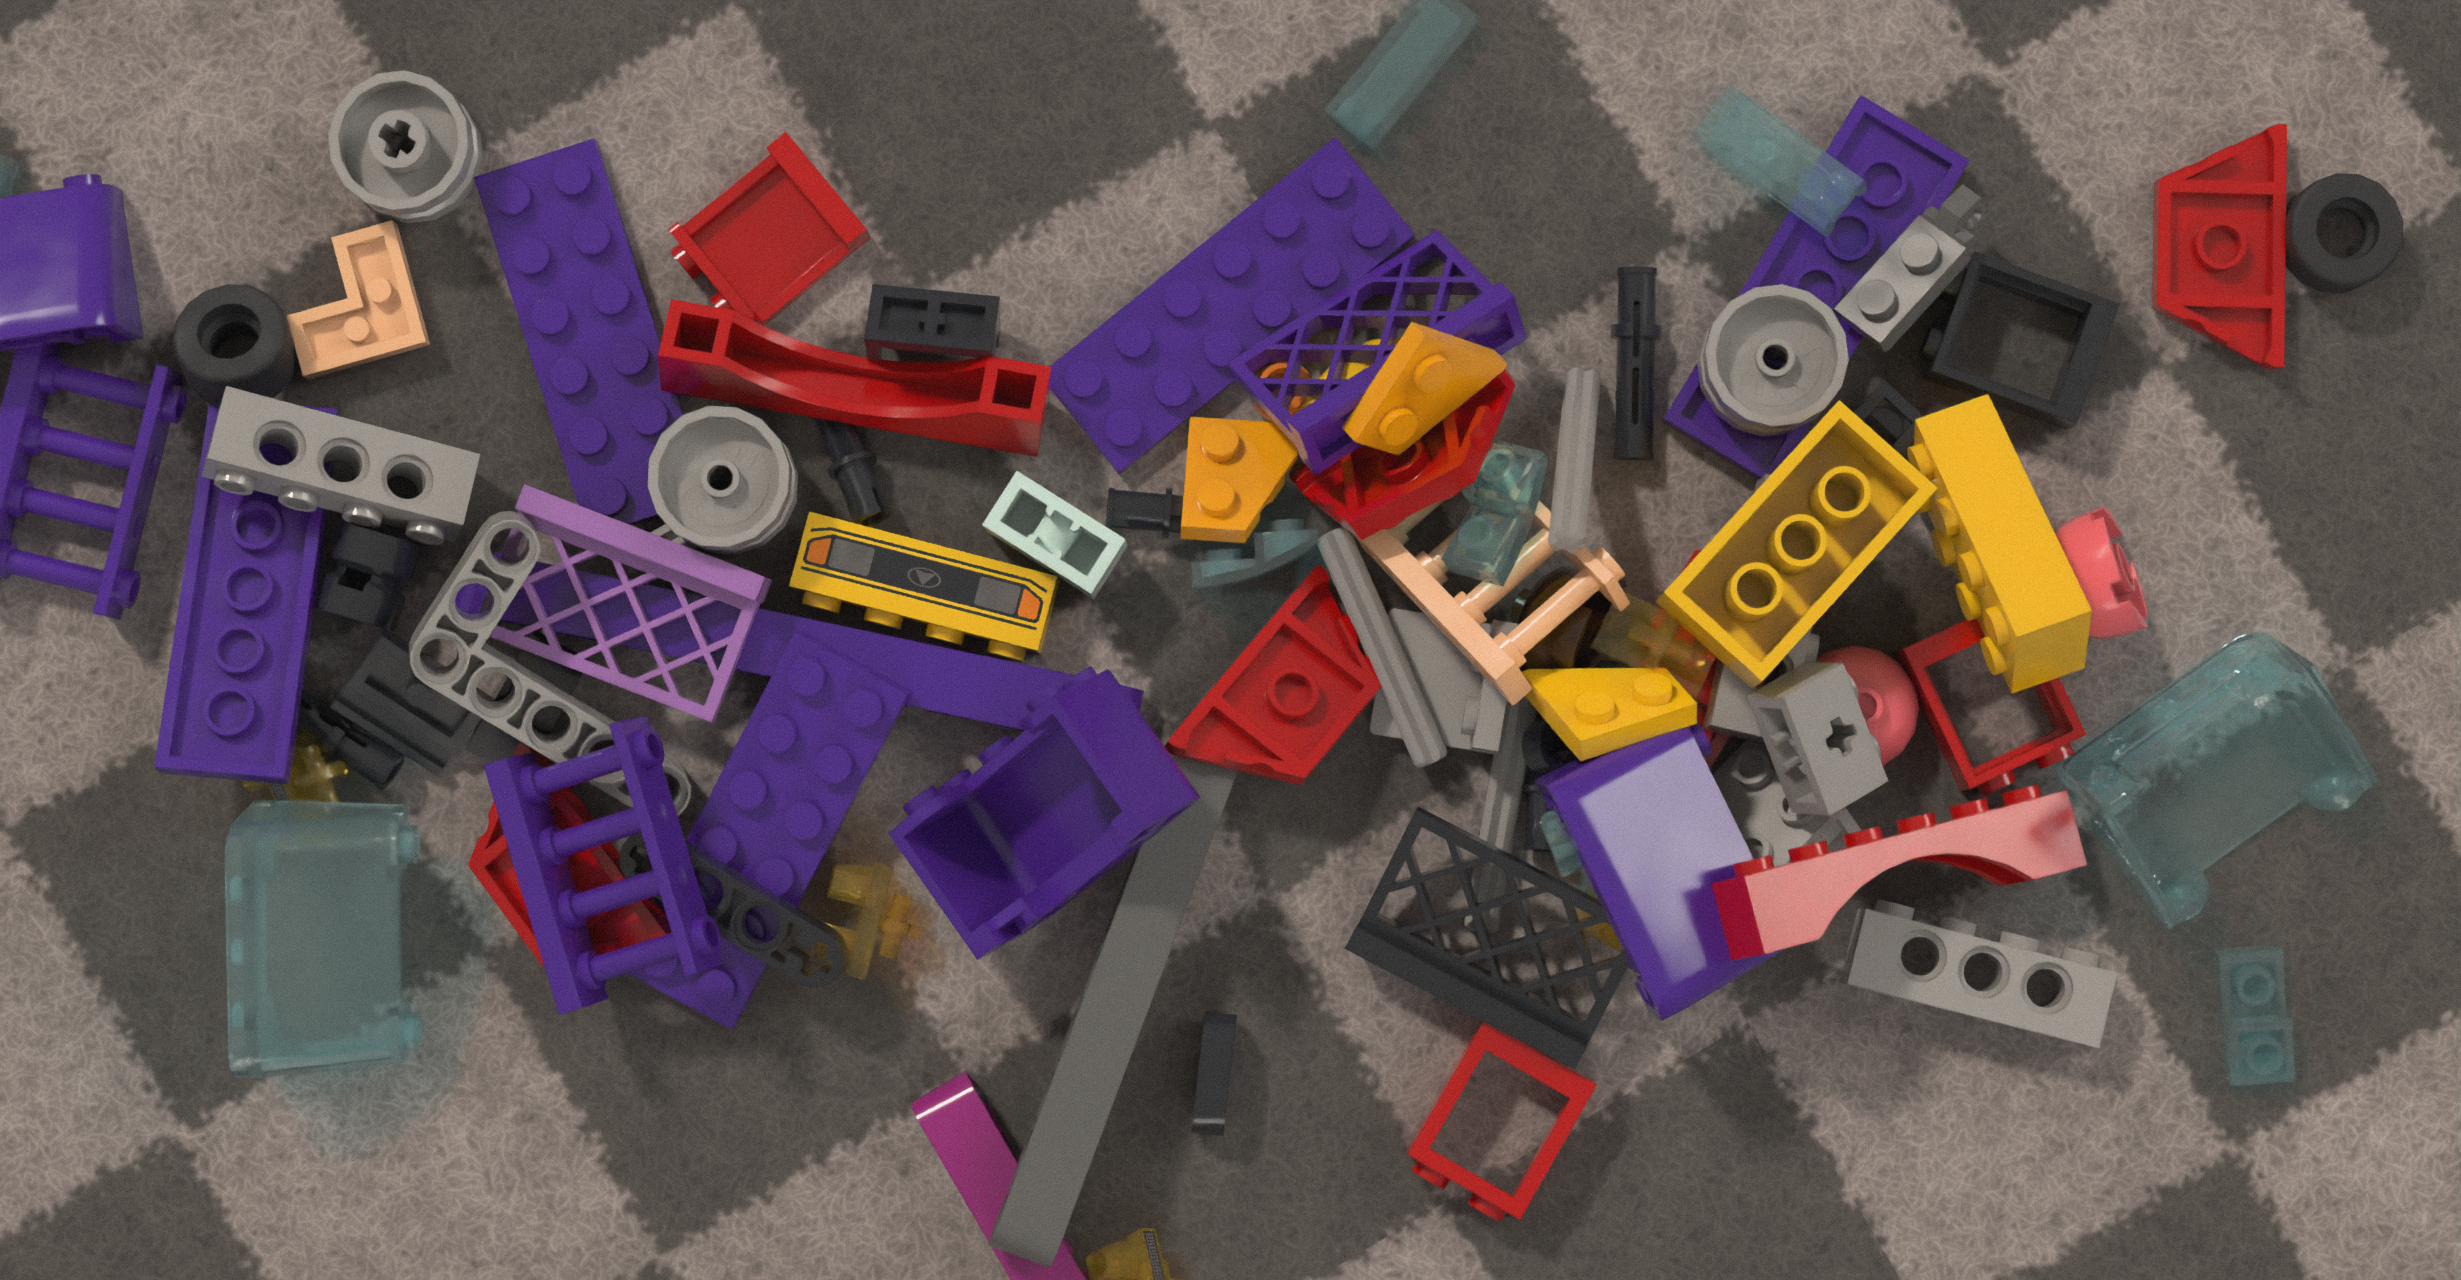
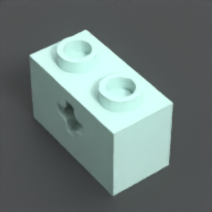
(1055, 534)

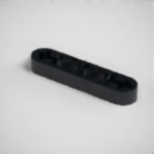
(738, 898)

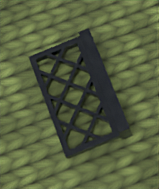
(1467, 984)

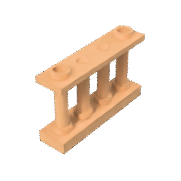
(1463, 615)

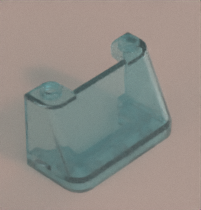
(2213, 768)
(317, 937)

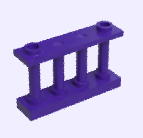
(25, 433)
(543, 849)

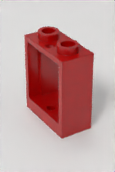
(1997, 771)
(1486, 1196)

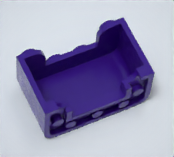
(1043, 812)

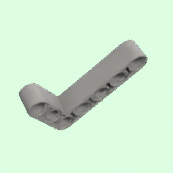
(529, 690)

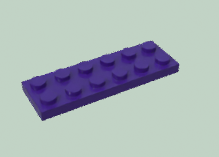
(1903, 179)
(1252, 277)
(583, 322)
(241, 631)
(783, 803)

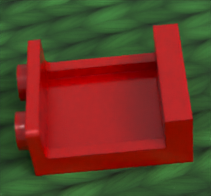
(769, 235)

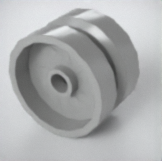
(376, 124)
(1787, 325)
(691, 458)

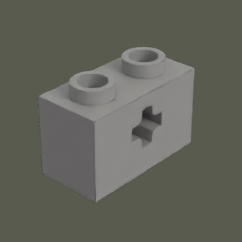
(1818, 738)

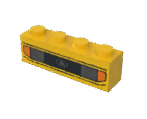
(924, 584)

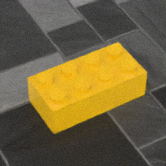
(1796, 545)
(2000, 546)

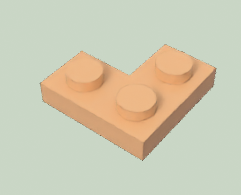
(379, 311)

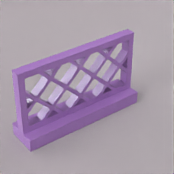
(659, 560)

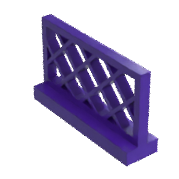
(1317, 429)

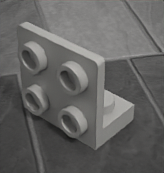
(1457, 694)
(1763, 812)

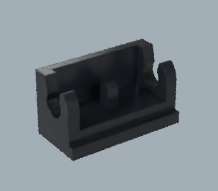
(931, 322)

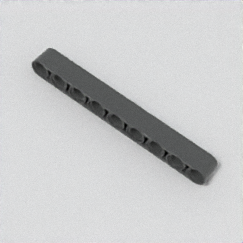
(1108, 1023)

